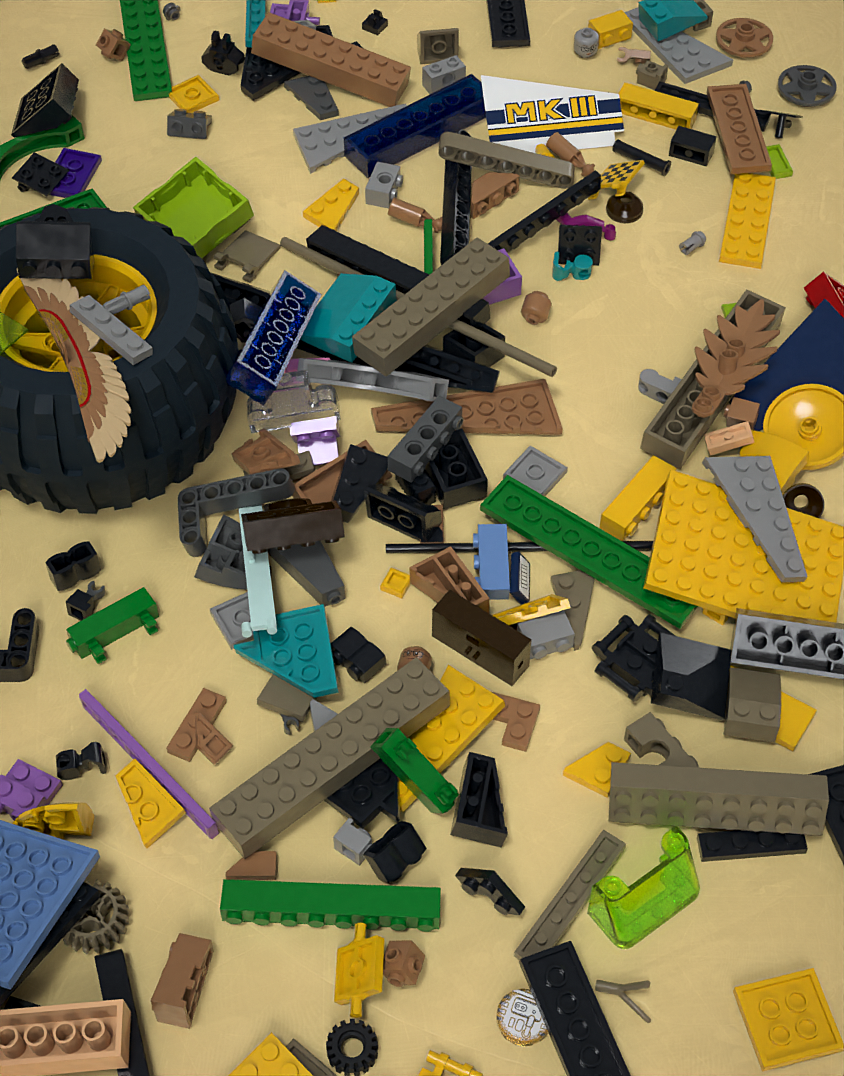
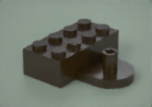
(292, 523)

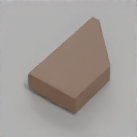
(210, 740)
(257, 866)

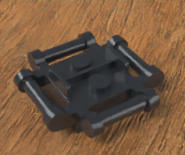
(634, 659)

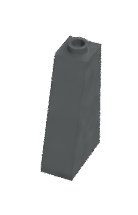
(312, 570)

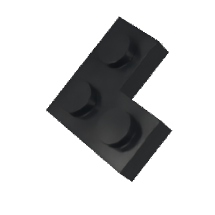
(491, 885)

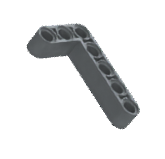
(224, 496)

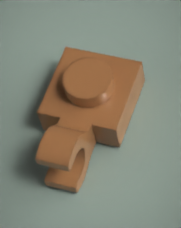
(639, 55)

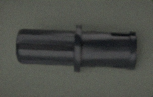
(40, 56)

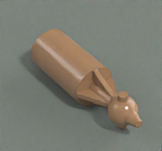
(569, 153)
(412, 214)

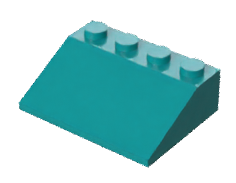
(345, 310)

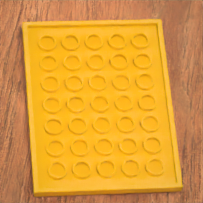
(713, 562)

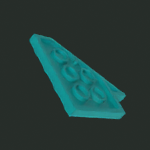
(297, 651)

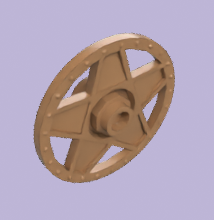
(744, 37)

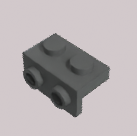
(188, 124)

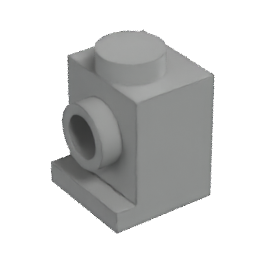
(352, 841)

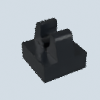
(375, 23)

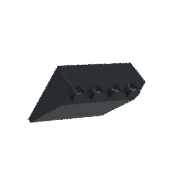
(47, 103)

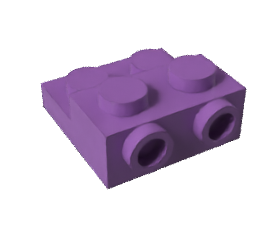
(26, 789)

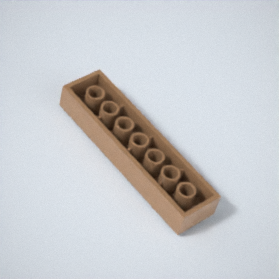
(330, 59)

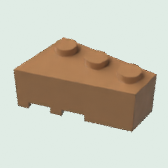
(182, 980)

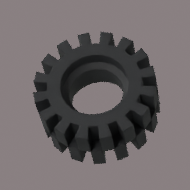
(352, 1064)

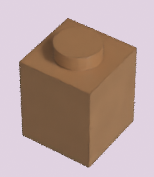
(741, 411)

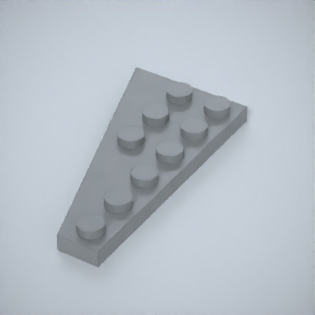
(682, 53)
(325, 140)
(760, 506)

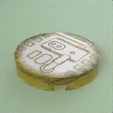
(520, 1018)

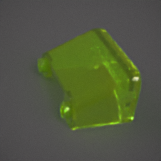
(638, 910)

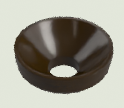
(622, 211)
(815, 499)

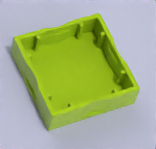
(197, 207)

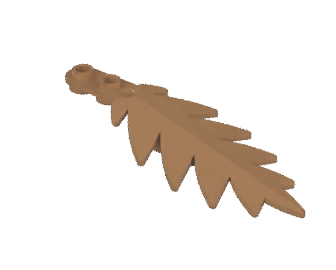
(732, 356)

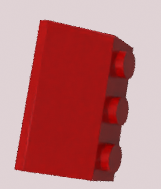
(826, 288)

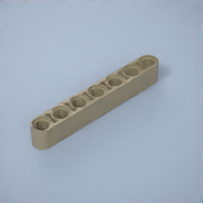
(506, 160)

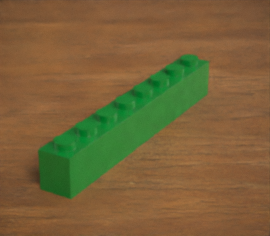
(330, 904)

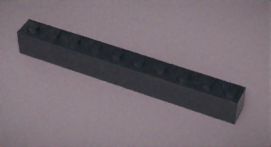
(376, 263)

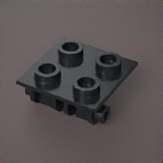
(39, 174)
(579, 240)

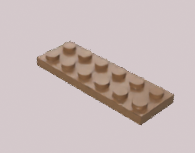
(738, 129)

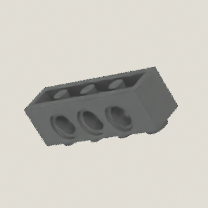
(425, 439)

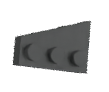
(314, 95)

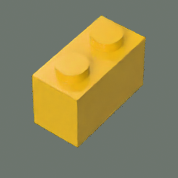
(612, 28)

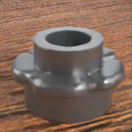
(171, 11)

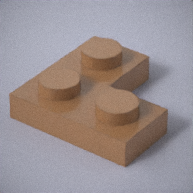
(520, 721)

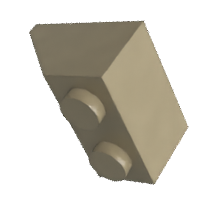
(437, 45)

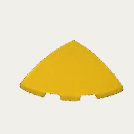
(786, 456)
(59, 819)

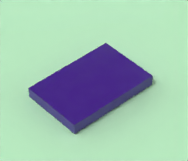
(81, 170)

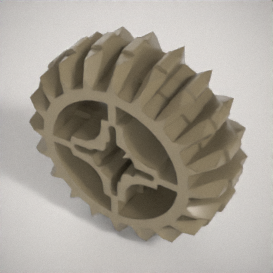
(80, 934)

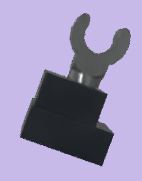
(81, 604)

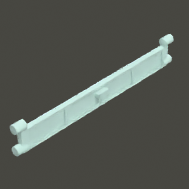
(258, 586)

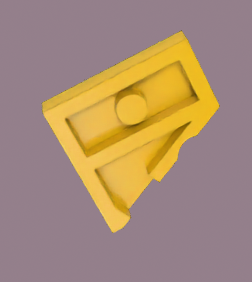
(595, 768)

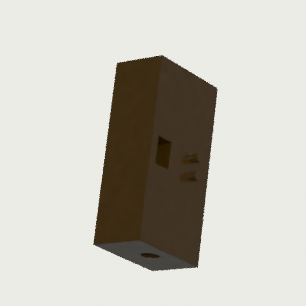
(481, 637)

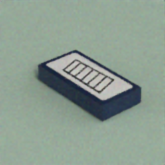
(520, 578)

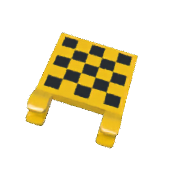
(618, 176)

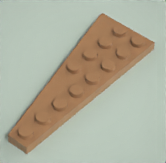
(509, 410)

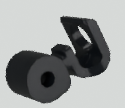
(70, 763)

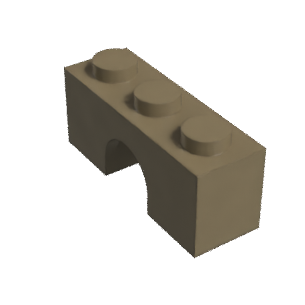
(650, 736)

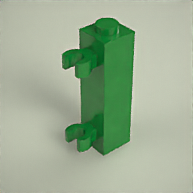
(112, 624)
(415, 770)

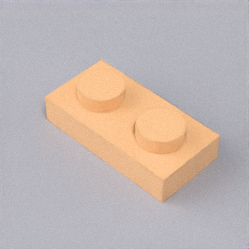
(729, 438)

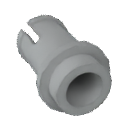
(696, 239)

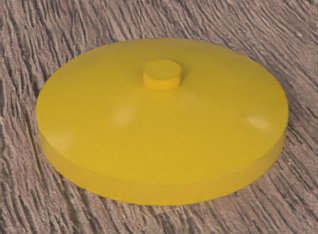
(812, 419)

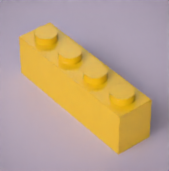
(657, 107)
(636, 499)

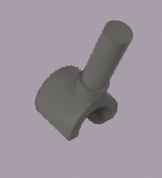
(287, 721)

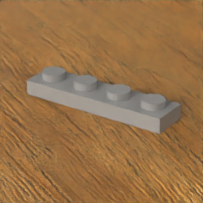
(111, 329)

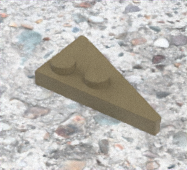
(577, 588)

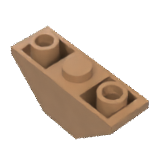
(492, 190)

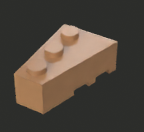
(445, 573)

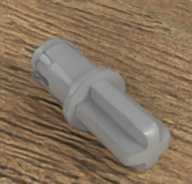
(127, 299)

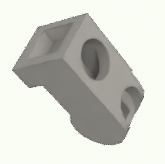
(656, 386)

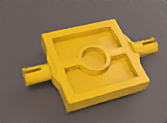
(359, 970)

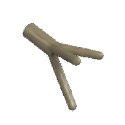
(618, 989)

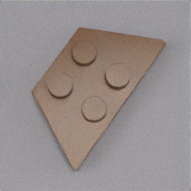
(264, 454)

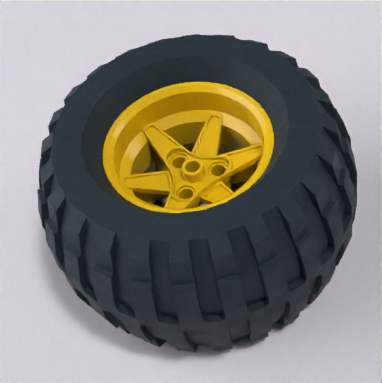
(174, 395)

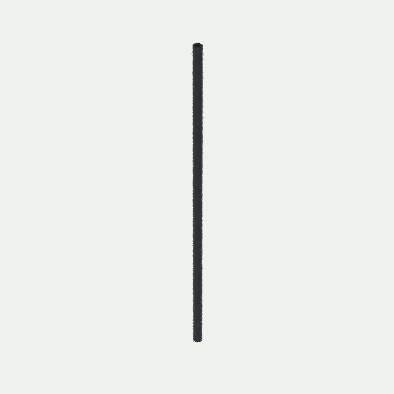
(468, 547)

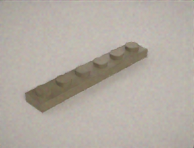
(572, 896)

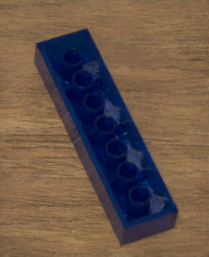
(416, 125)
(273, 338)

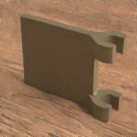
(248, 251)

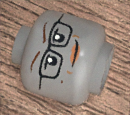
(586, 42)

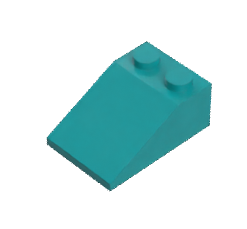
(669, 17)

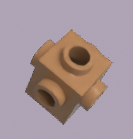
(113, 44)
(402, 963)

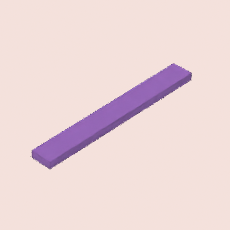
(136, 751)

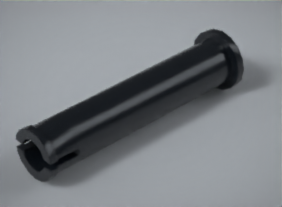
(637, 154)

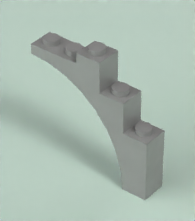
(366, 377)

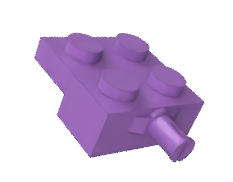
(295, 11)

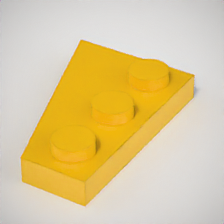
(333, 205)
(533, 609)
(148, 801)

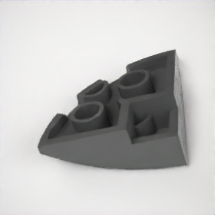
(224, 557)

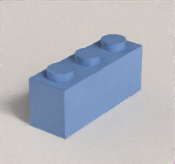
(492, 560)

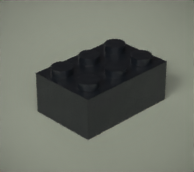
(457, 472)

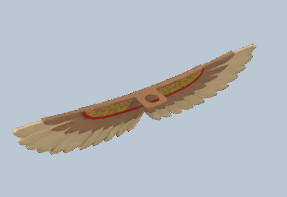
(93, 374)

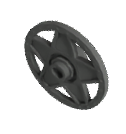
(807, 85)

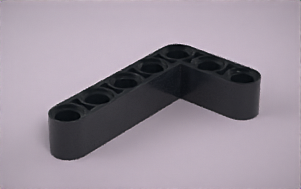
(17, 654)

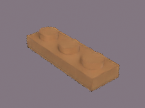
(184, 741)

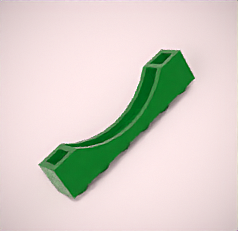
(19, 147)

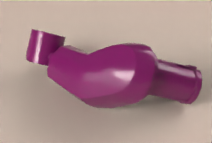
(609, 230)

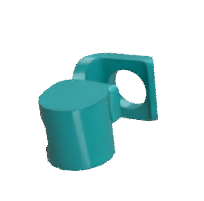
(580, 268)

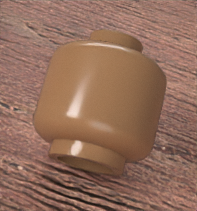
(536, 307)

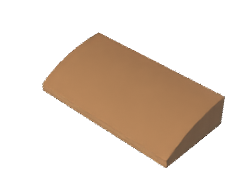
(321, 483)

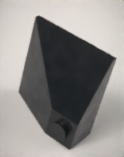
(691, 676)

